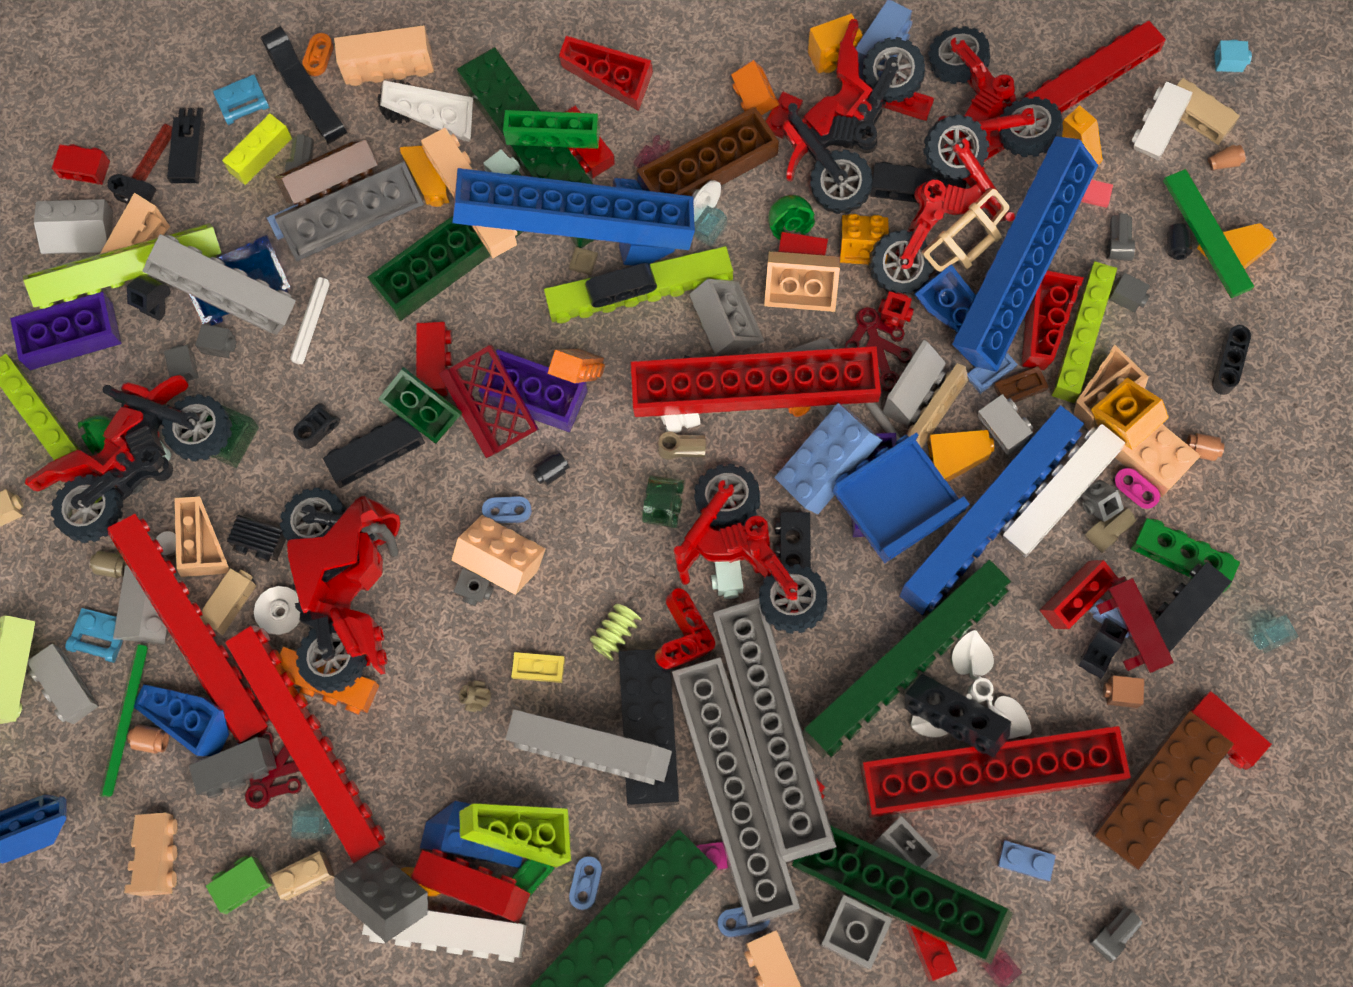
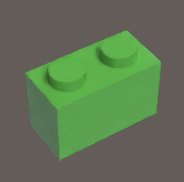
(238, 884)

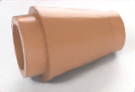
(1227, 158)

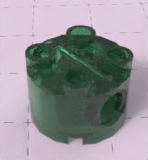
(663, 501)

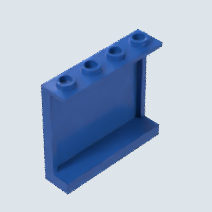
(898, 498)

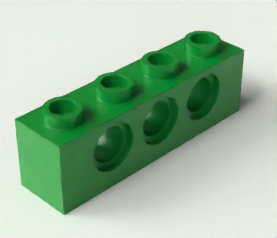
(551, 129)
(1171, 557)

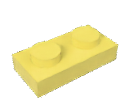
(538, 667)

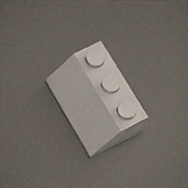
(72, 226)
(726, 316)
(915, 385)
(136, 615)

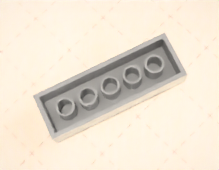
(219, 284)
(588, 747)

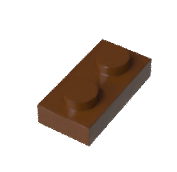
(1022, 385)

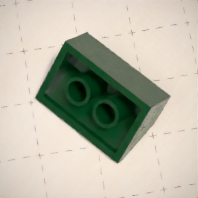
(419, 405)

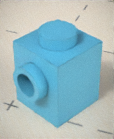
(1232, 56)

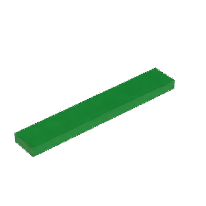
(1208, 233)
(123, 721)

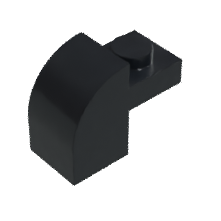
(148, 296)
(1102, 648)

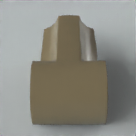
(684, 445)
(1107, 532)

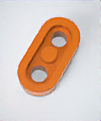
(317, 56)

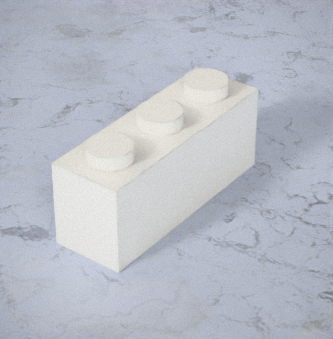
(1161, 120)

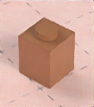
(1124, 691)

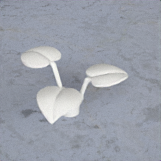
(975, 657)

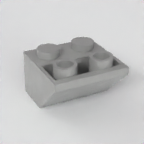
(1005, 424)
(907, 844)

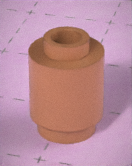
(1206, 446)
(148, 739)

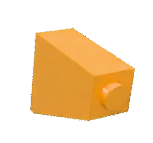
(1083, 126)
(425, 176)
(1248, 242)
(959, 451)

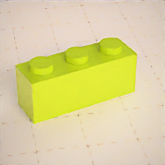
(257, 149)

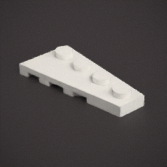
(430, 107)

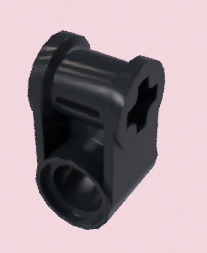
(124, 188)
(317, 422)

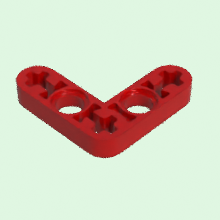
(691, 639)

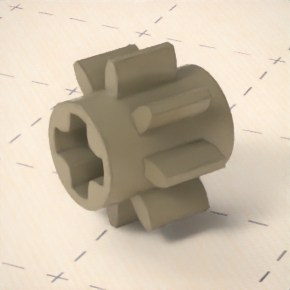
(474, 696)

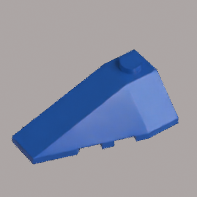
(633, 253)
(947, 297)
(186, 718)

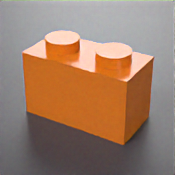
(754, 88)

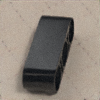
(621, 285)
(1236, 351)

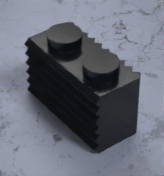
(257, 538)

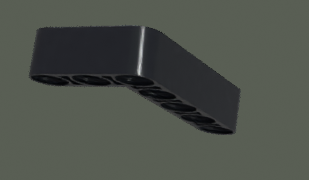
(303, 88)

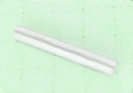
(310, 320)

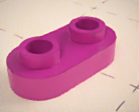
(1137, 488)

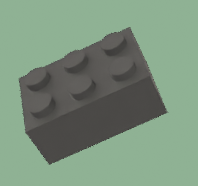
(381, 895)

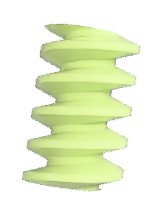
(614, 630)

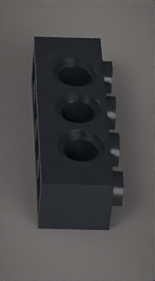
(799, 525)
(972, 723)

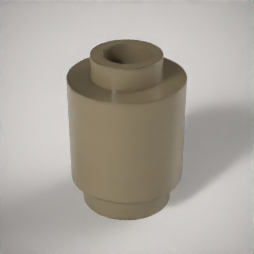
(108, 564)

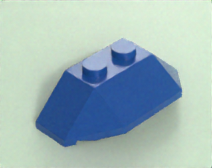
(31, 826)
(443, 834)

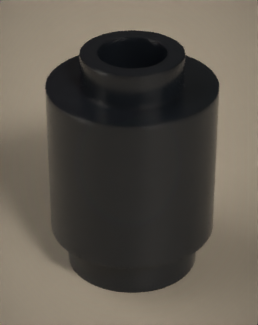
(1179, 241)
(550, 468)

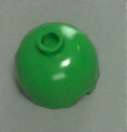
(791, 212)
(94, 430)

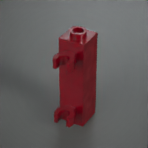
(1139, 624)

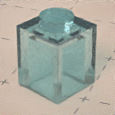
(710, 225)
(1274, 634)
(310, 825)

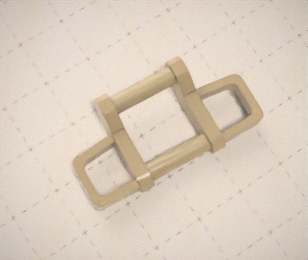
(989, 225)

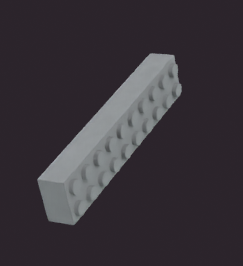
(774, 732)
(735, 792)

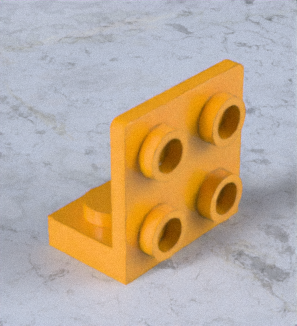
(859, 237)

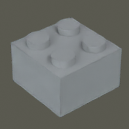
(856, 932)

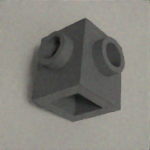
(1102, 500)
(465, 583)

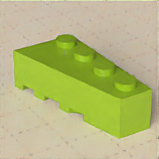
(519, 830)

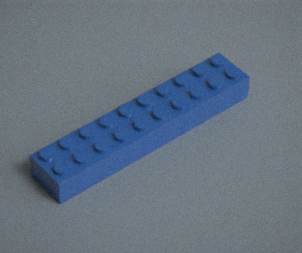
(573, 209)
(1026, 253)
(988, 514)

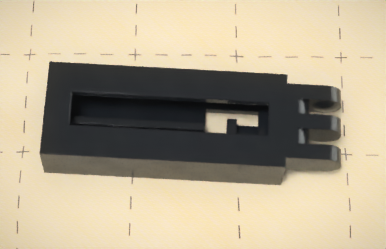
(186, 151)

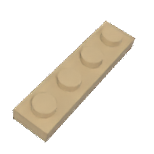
(939, 405)

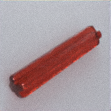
(153, 153)

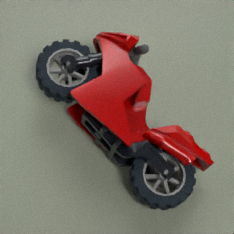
(328, 575)

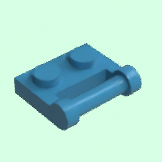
(238, 94)
(97, 626)

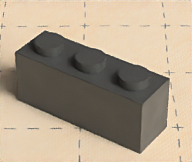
(233, 767)

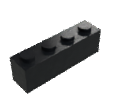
(900, 182)
(372, 451)
(1189, 603)

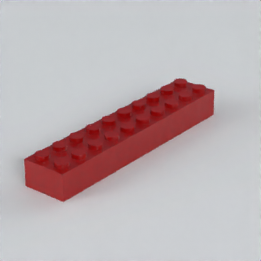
(755, 381)
(975, 777)

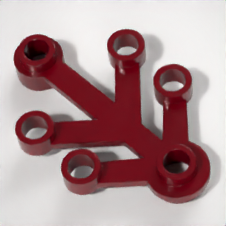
(882, 344)
(265, 785)

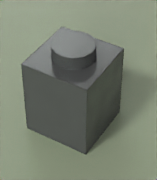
(1130, 293)
(215, 341)
(181, 362)

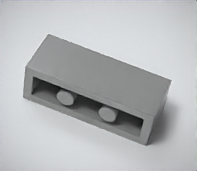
(61, 684)

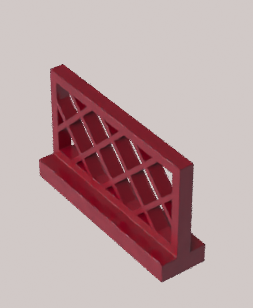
(469, 406)

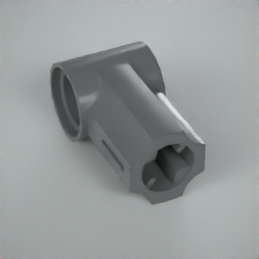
(300, 152)
(1120, 241)
(1114, 936)

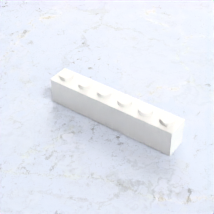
(1063, 490)
(461, 934)

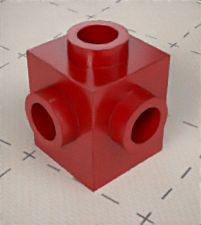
(896, 302)

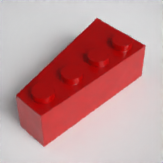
(608, 69)
(1048, 318)
(471, 885)

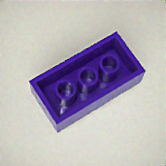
(65, 331)
(545, 395)

